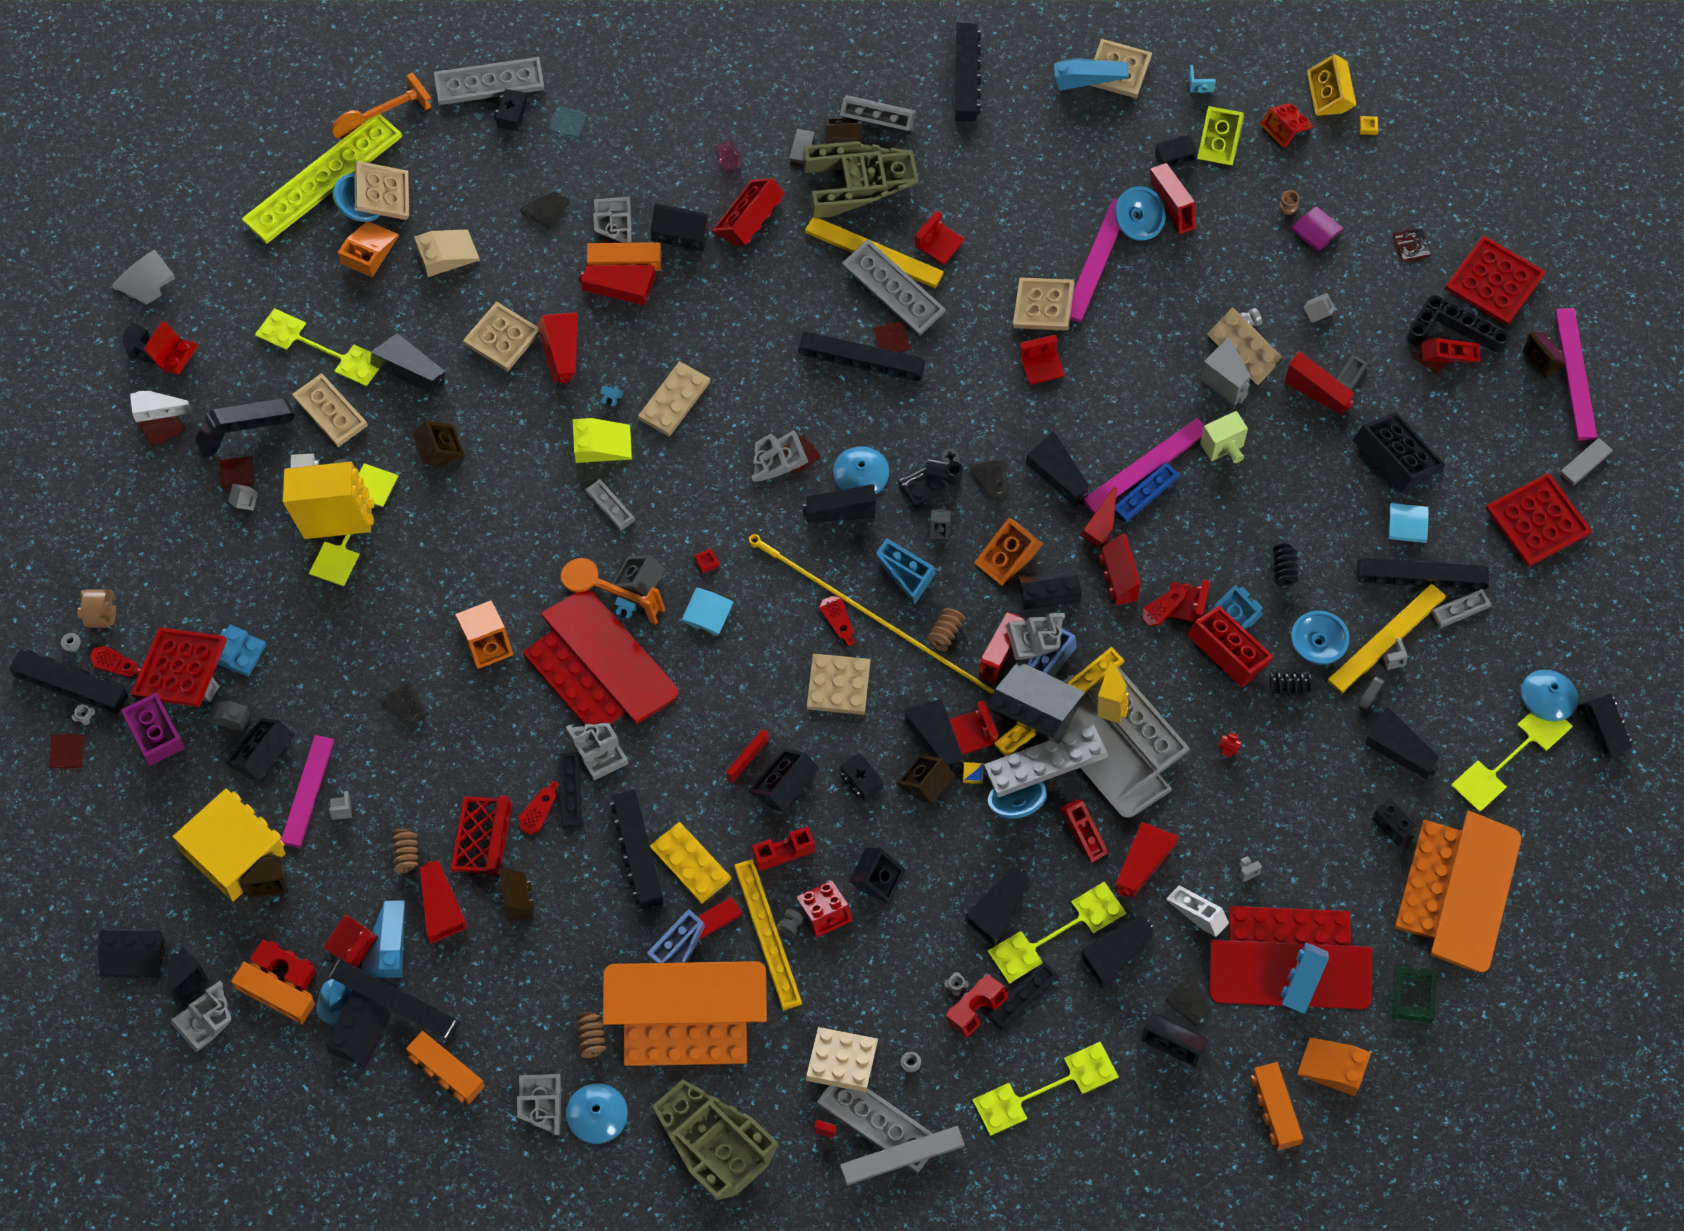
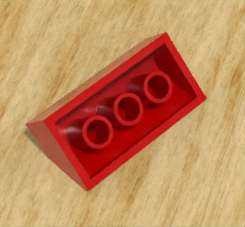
(749, 211)
(1230, 645)

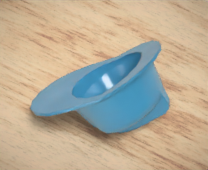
(332, 1001)

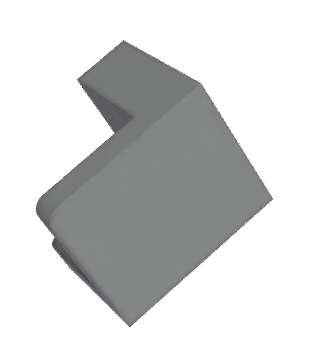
(1319, 307)
(243, 497)
(1396, 656)
(341, 807)

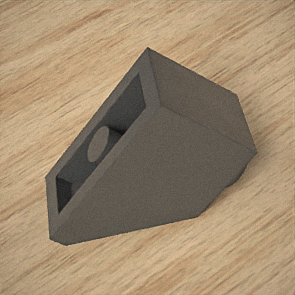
(940, 524)
(230, 715)

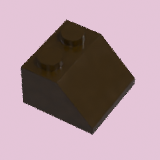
(843, 130)
(1543, 354)
(438, 443)
(926, 778)
(266, 878)
(516, 894)

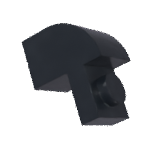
(134, 341)

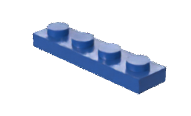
(1146, 492)

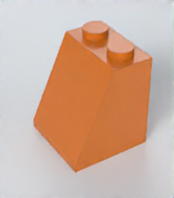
(484, 634)

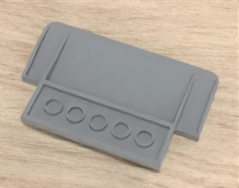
(1136, 750)

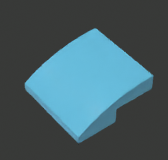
(1408, 522)
(707, 611)

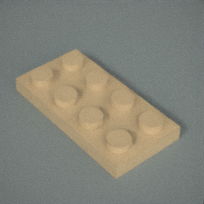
(1253, 349)
(674, 398)
(329, 410)

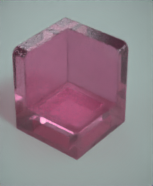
(728, 156)

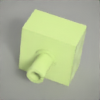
(1224, 437)

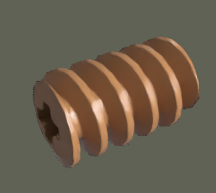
(944, 629)
(404, 850)
(590, 1034)

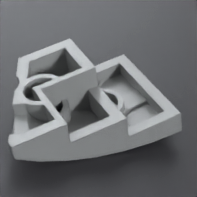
(614, 218)
(144, 278)
(770, 459)
(1035, 635)
(598, 748)
(203, 1018)
(540, 1101)

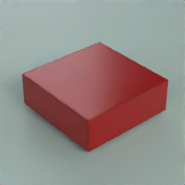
(706, 560)
(825, 1129)

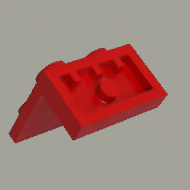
(1284, 122)
(937, 239)
(169, 349)
(1041, 360)
(1193, 605)
(975, 729)
(825, 908)
(350, 941)

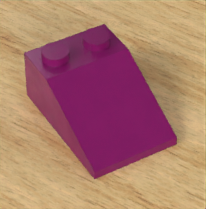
(152, 729)

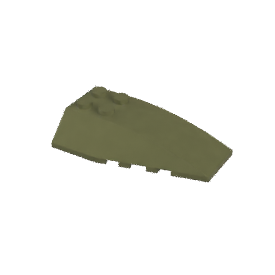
(714, 1139)

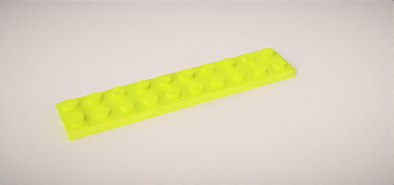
(320, 177)

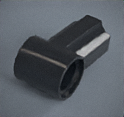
(942, 471)

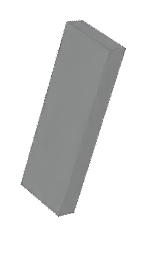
(1586, 461)
(610, 505)
(1461, 608)

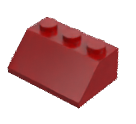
(1120, 571)

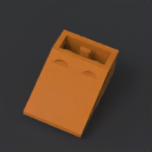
(367, 248)

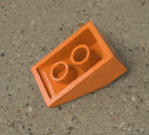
(1008, 552)
(1334, 1065)

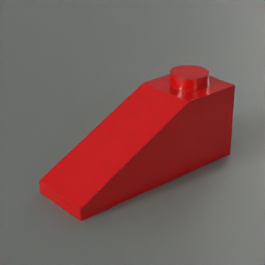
(1450, 351)
(1101, 523)
(1083, 829)

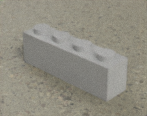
(877, 113)

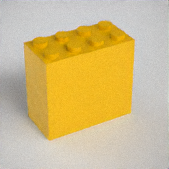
(328, 500)
(227, 842)

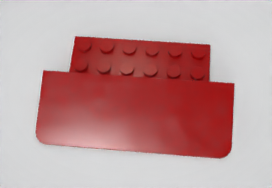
(598, 664)
(1265, 949)

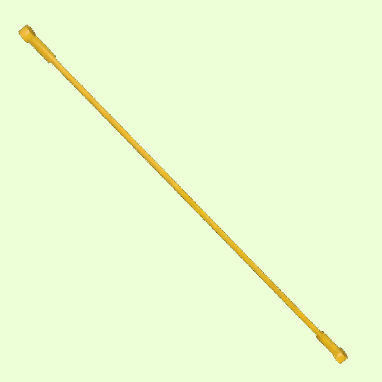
(774, 553)

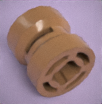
(1289, 202)

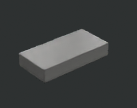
(802, 139)

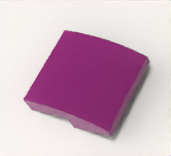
(1317, 228)

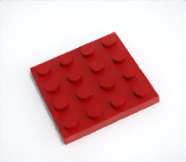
(1495, 280)
(1538, 519)
(179, 666)

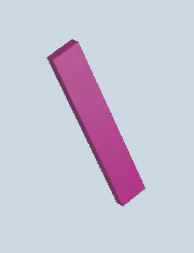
(307, 791)

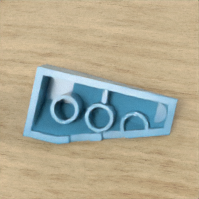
(1086, 72)
(386, 953)

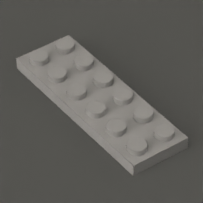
(488, 80)
(893, 287)
(1045, 761)
(873, 1118)

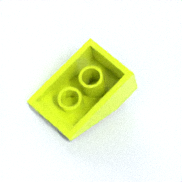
(1220, 135)
(601, 440)

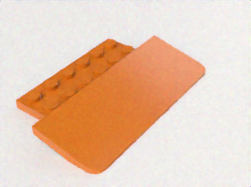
(1460, 888)
(685, 1010)

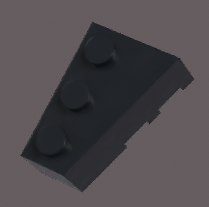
(1607, 724)

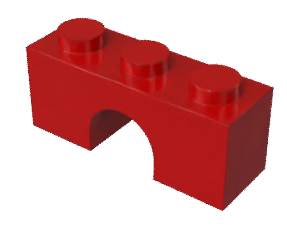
(795, 846)
(269, 956)
(985, 993)

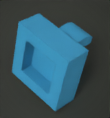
(612, 393)
(625, 604)

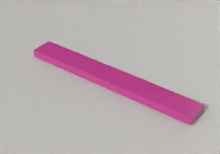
(1095, 264)
(1576, 374)
(1147, 464)

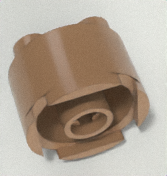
(97, 608)

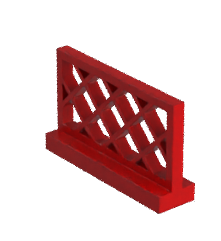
(497, 840)

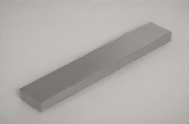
(902, 1155)

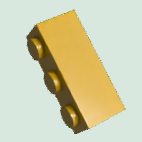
(1331, 86)
(1113, 696)

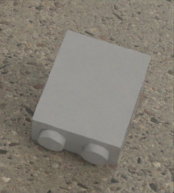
(1226, 373)

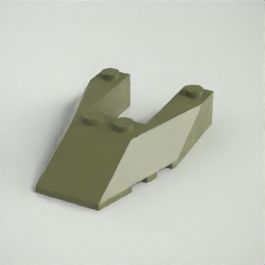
(867, 171)

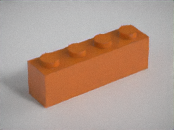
(624, 254)
(273, 992)
(445, 1067)
(1277, 1106)

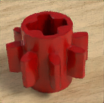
(1230, 744)

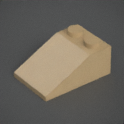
(445, 250)

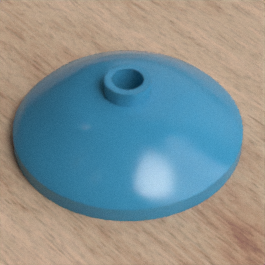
(345, 199)
(1149, 213)
(849, 475)
(1324, 628)
(1545, 701)
(1018, 803)
(601, 1125)

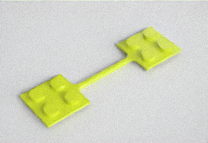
(284, 329)
(336, 562)
(1482, 786)
(1018, 956)
(1003, 1108)

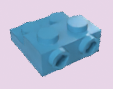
(1240, 607)
(240, 650)

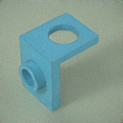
(1200, 85)

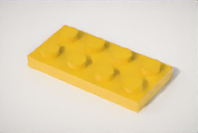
(690, 862)

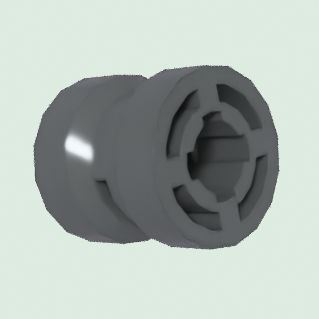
(790, 922)

